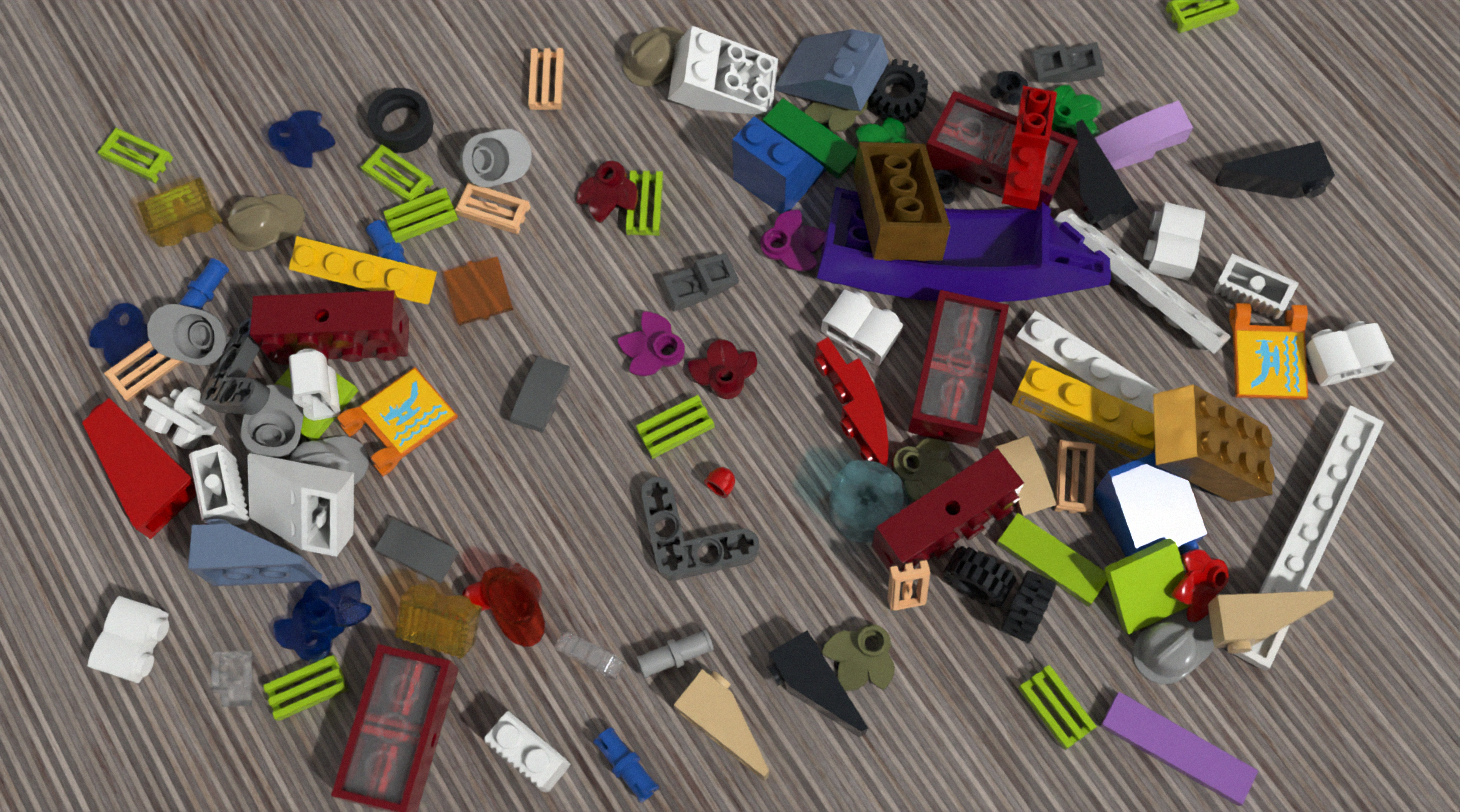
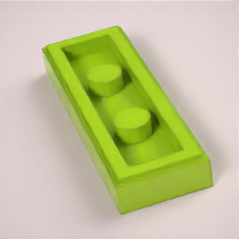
(1053, 559)

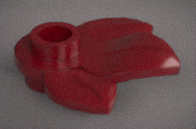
(604, 194)
(721, 365)

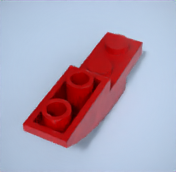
(1029, 148)
(863, 414)

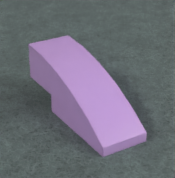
(1145, 134)

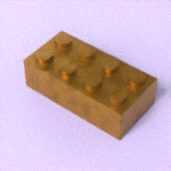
(900, 202)
(1212, 444)

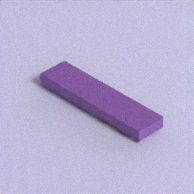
(1179, 749)

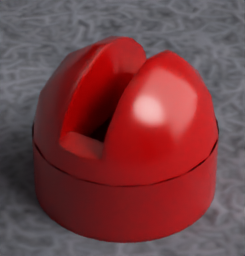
(720, 481)
(476, 596)

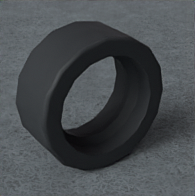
(397, 99)

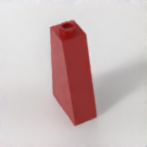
(141, 471)

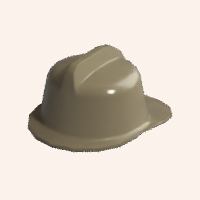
(651, 56)
(263, 221)

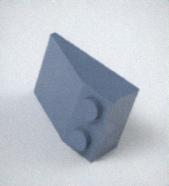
(836, 68)
(236, 557)

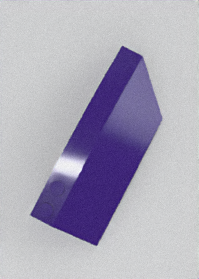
(986, 256)

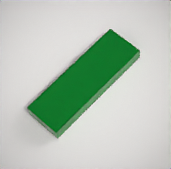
(811, 137)

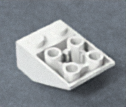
(721, 75)
(302, 502)

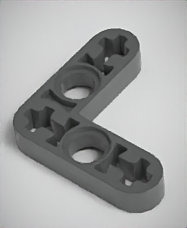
(228, 388)
(689, 549)

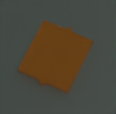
(478, 291)

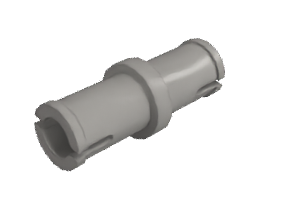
(675, 653)

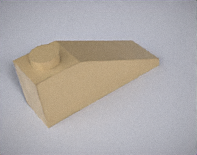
(1247, 619)
(716, 714)

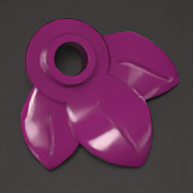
(797, 241)
(647, 345)

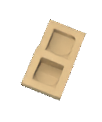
(1036, 491)

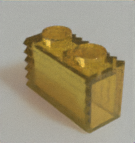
(179, 212)
(437, 620)

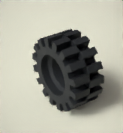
(899, 107)
(979, 576)
(1028, 606)

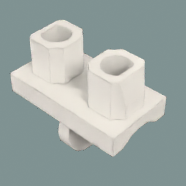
(167, 411)

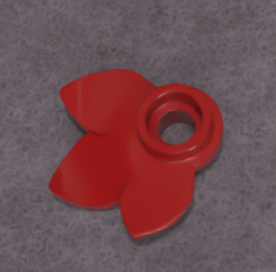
(1201, 583)

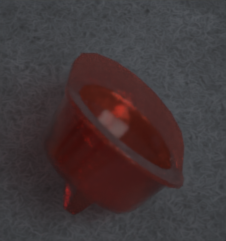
(514, 600)

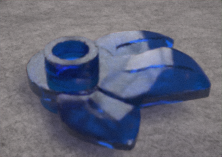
(304, 138)
(117, 339)
(333, 607)
(293, 636)

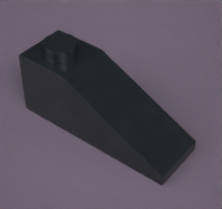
(1281, 173)
(1100, 185)
(810, 679)

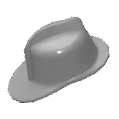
(495, 157)
(187, 334)
(276, 427)
(335, 453)
(1172, 648)

